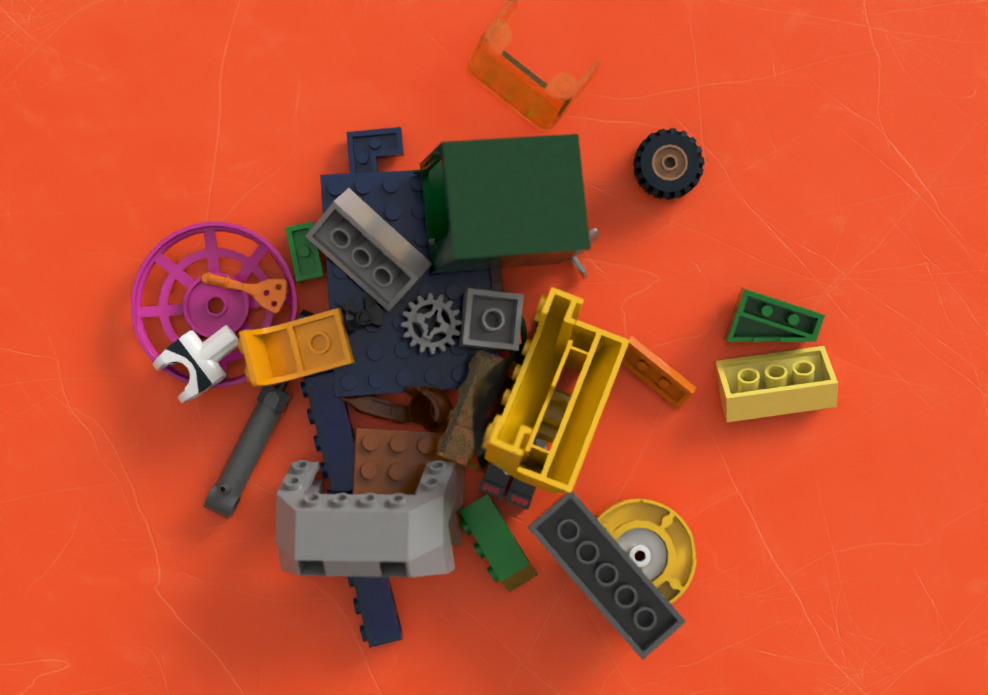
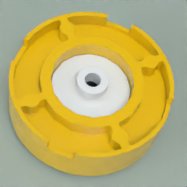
(662, 538)

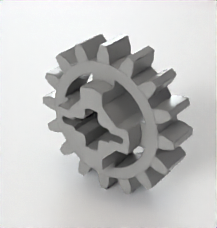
(418, 319)

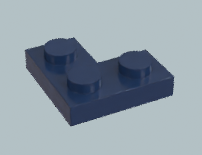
(368, 145)

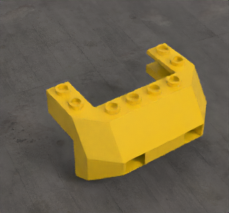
(542, 410)

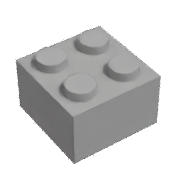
(491, 320)

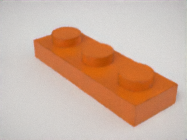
(657, 373)

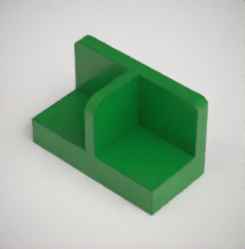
(304, 253)

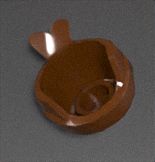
(429, 407)

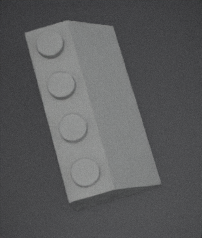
(368, 249)

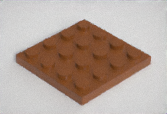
(394, 463)

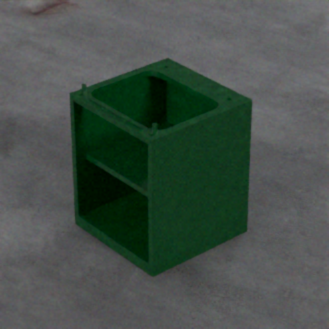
(504, 203)

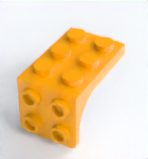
(296, 349)

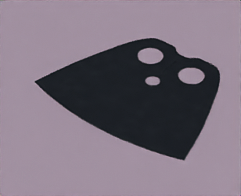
(488, 401)

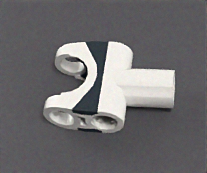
(200, 359)

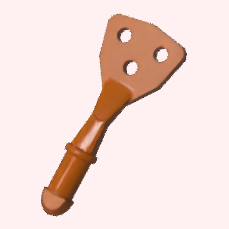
(256, 290)

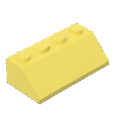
(776, 384)

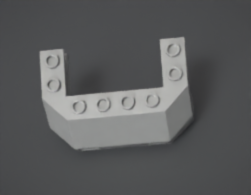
(365, 531)

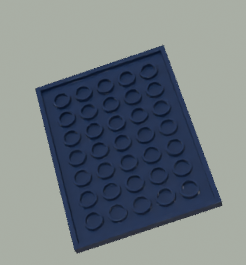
(381, 353)

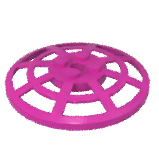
(198, 295)

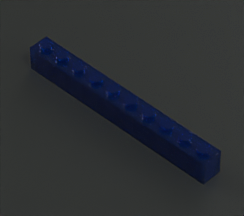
(336, 441)

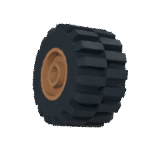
(668, 164)

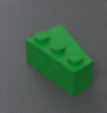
(771, 319)
(496, 543)

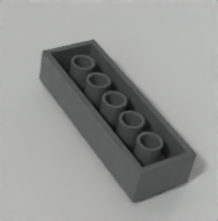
(606, 574)

